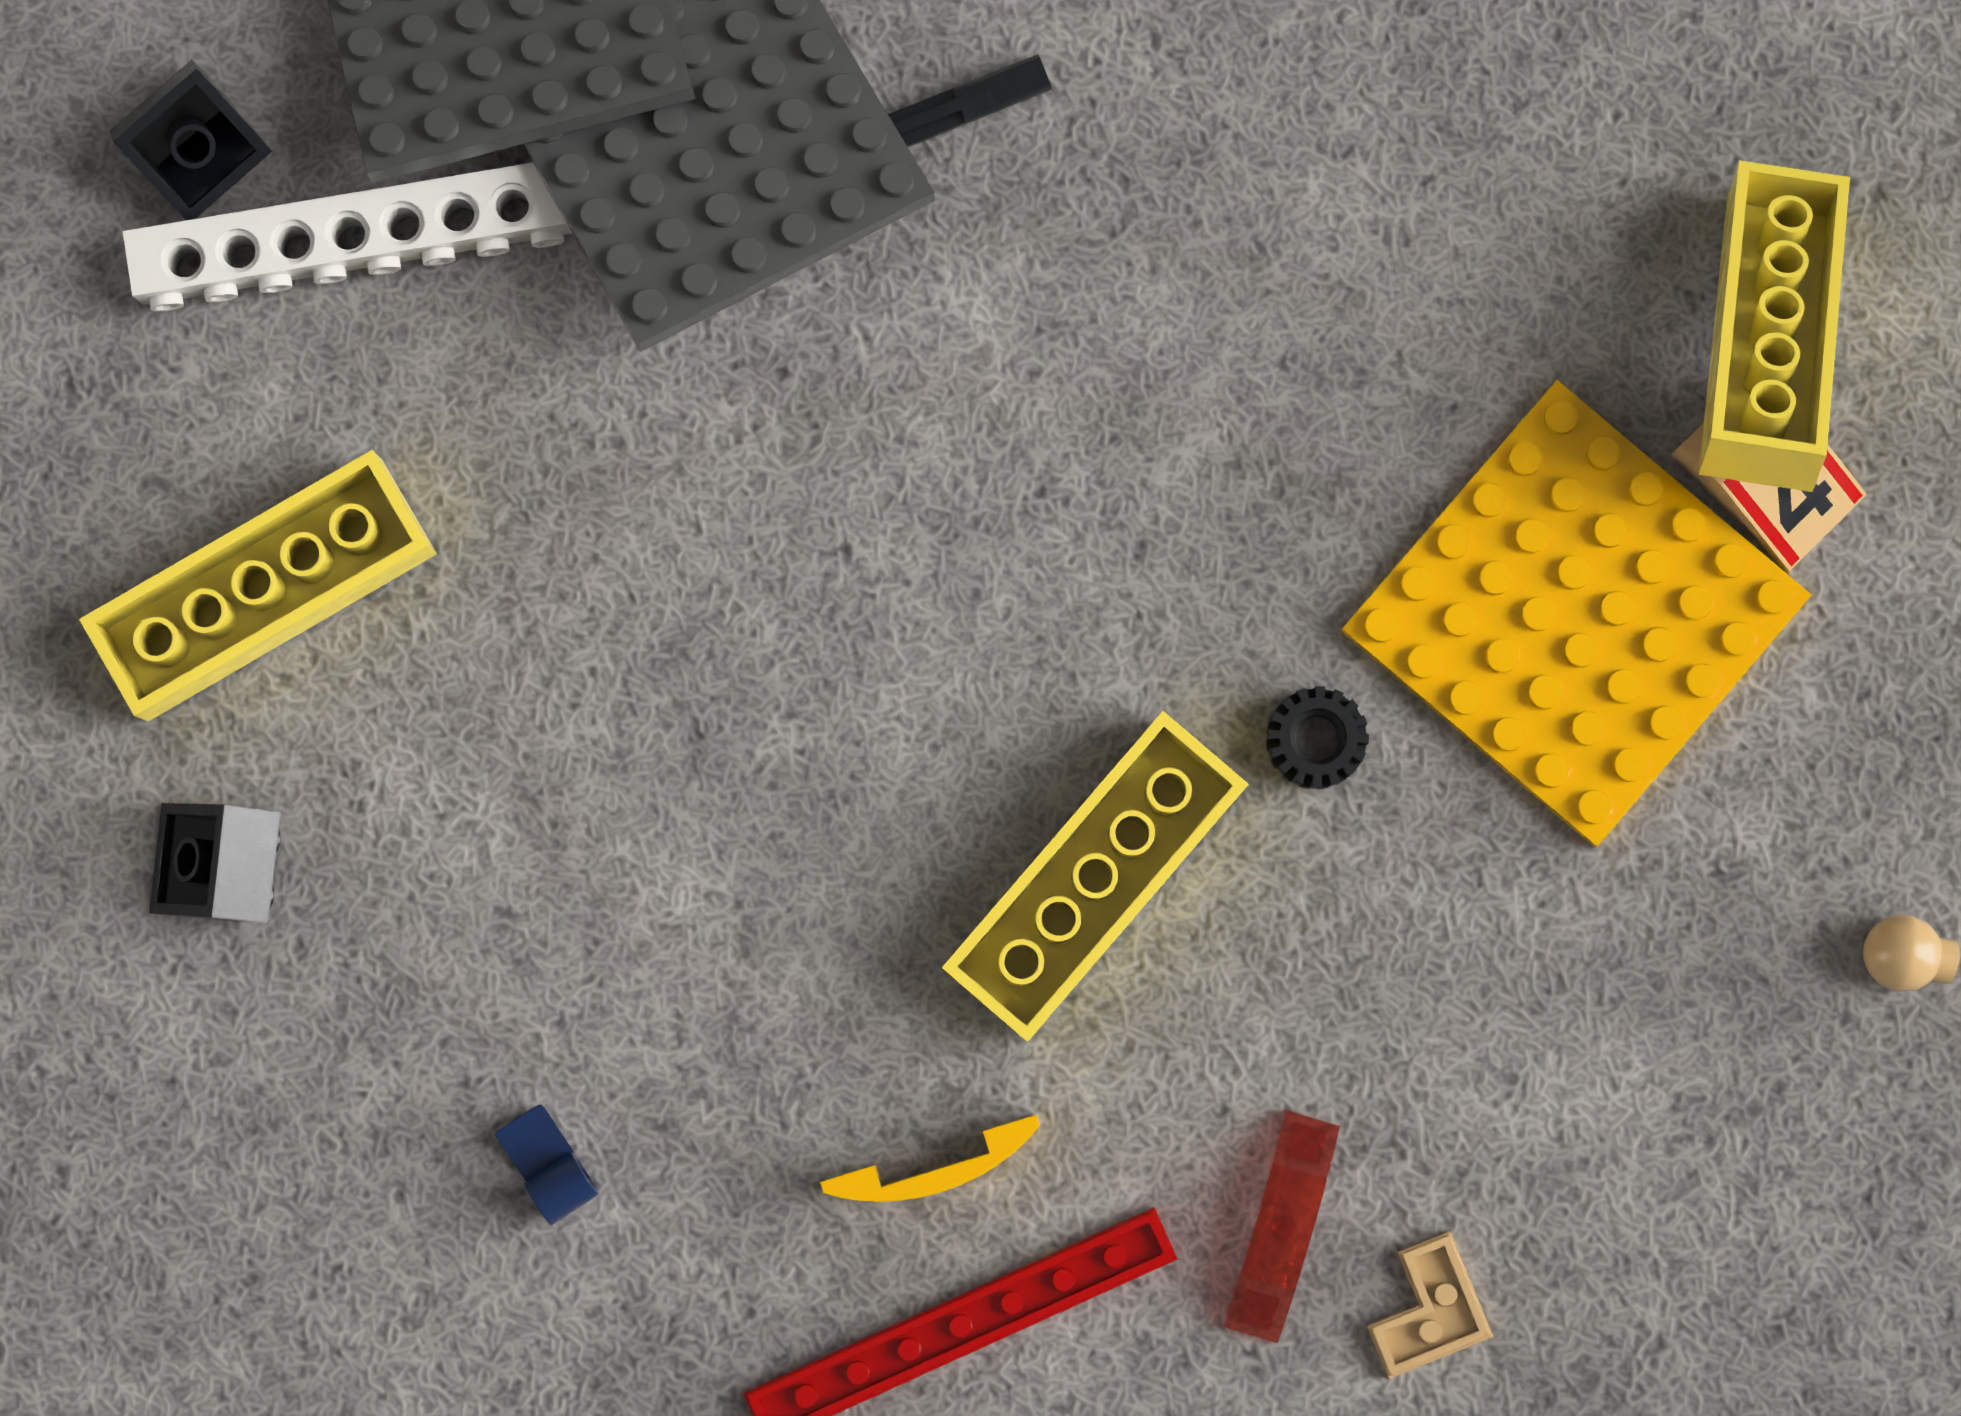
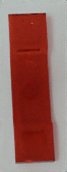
(1282, 1226)

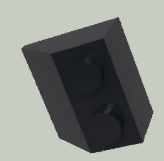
(190, 141)
(215, 862)

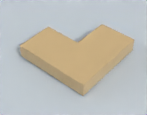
(1446, 1311)

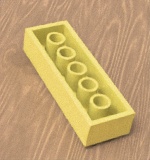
(1775, 327)
(257, 586)
(1094, 876)

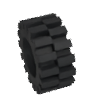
(1350, 730)

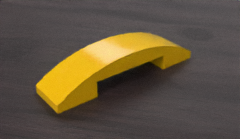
(867, 1185)

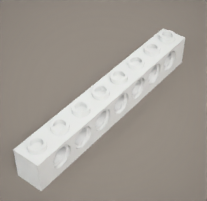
(156, 250)

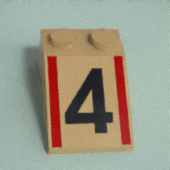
(1777, 517)

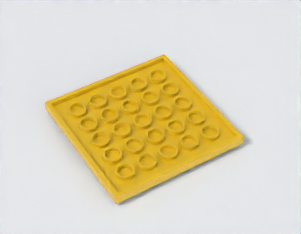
(1576, 613)

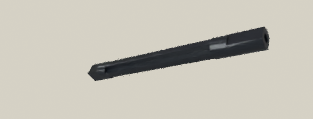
(971, 101)

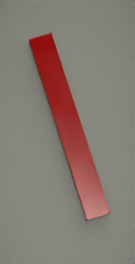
(968, 1321)

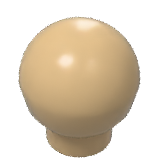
(1909, 954)

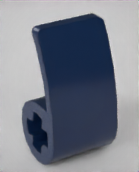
(547, 1164)

